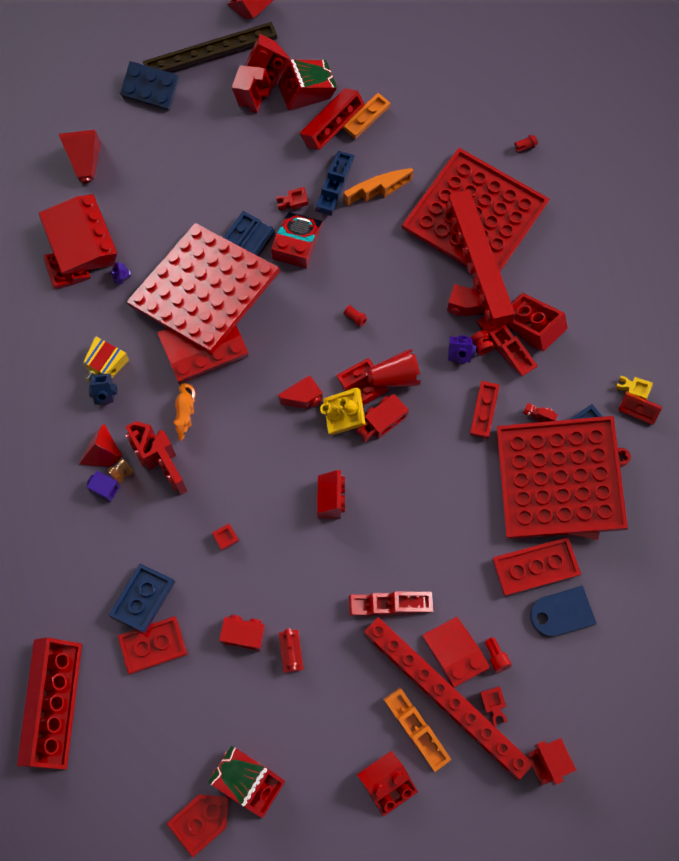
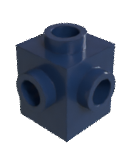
(102, 389)

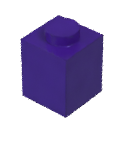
(103, 486)

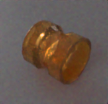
(120, 470)

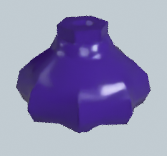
(120, 273)

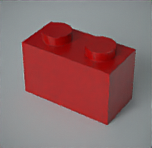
(242, 632)

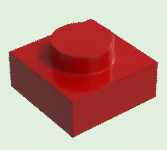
(225, 537)

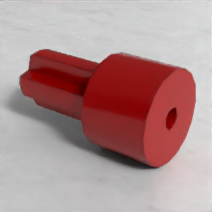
(499, 660)

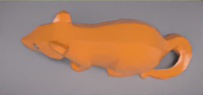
(184, 409)

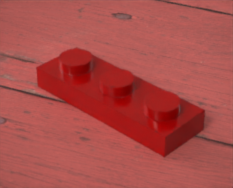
(484, 409)

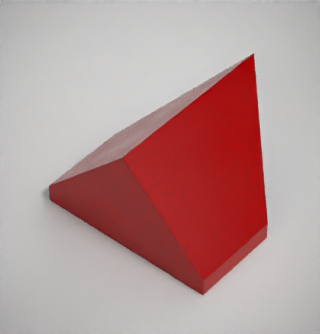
(101, 450)

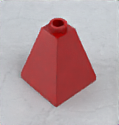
(83, 152)

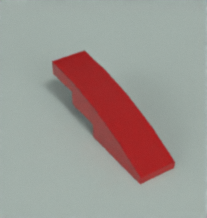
(509, 347)
(390, 603)

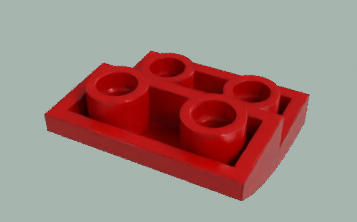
(60, 281)

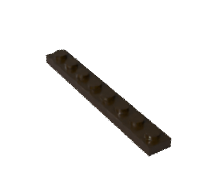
(211, 49)

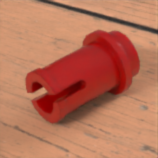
(529, 142)
(359, 318)

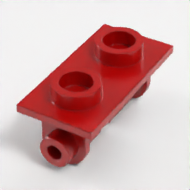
(291, 650)

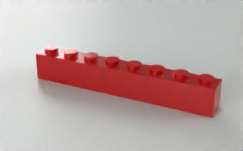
(480, 259)

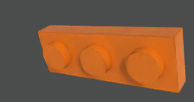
(366, 115)

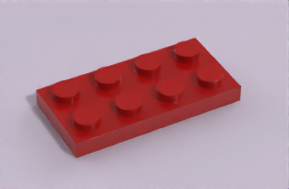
(536, 566)

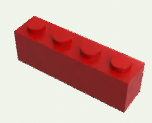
(332, 118)

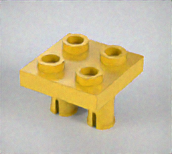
(343, 411)

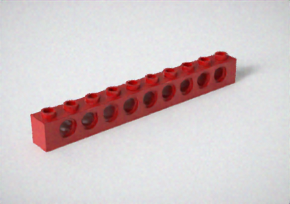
(448, 699)

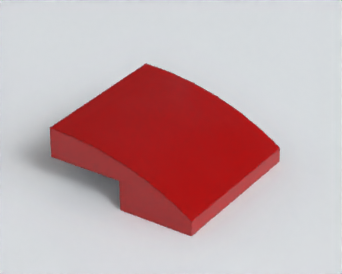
(356, 378)

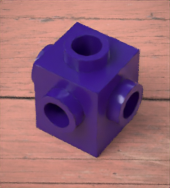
(461, 349)

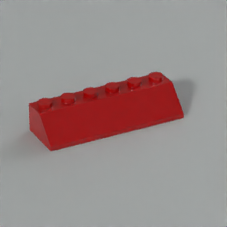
(49, 704)

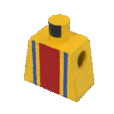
(104, 359)

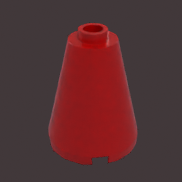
(395, 371)

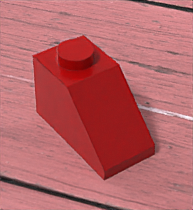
(302, 394)

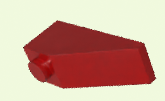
(464, 302)

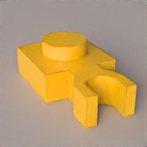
(637, 387)

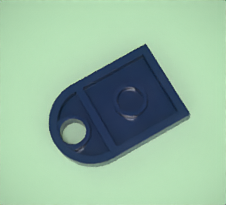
(564, 612)

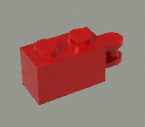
(383, 417)

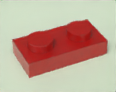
(640, 408)

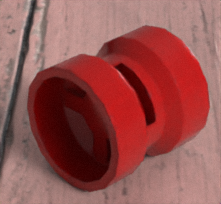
(482, 342)

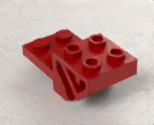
(154, 451)

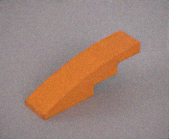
(383, 184)
(417, 729)

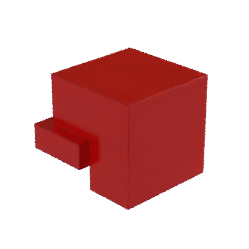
(251, 86)
(551, 762)

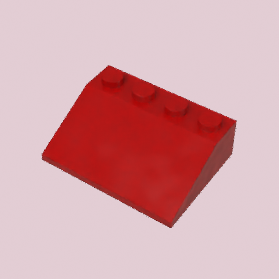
(78, 235)
(192, 361)

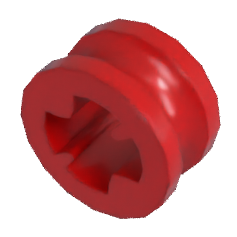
(627, 456)

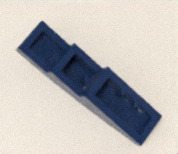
(334, 183)

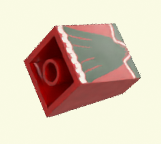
(306, 83)
(246, 781)

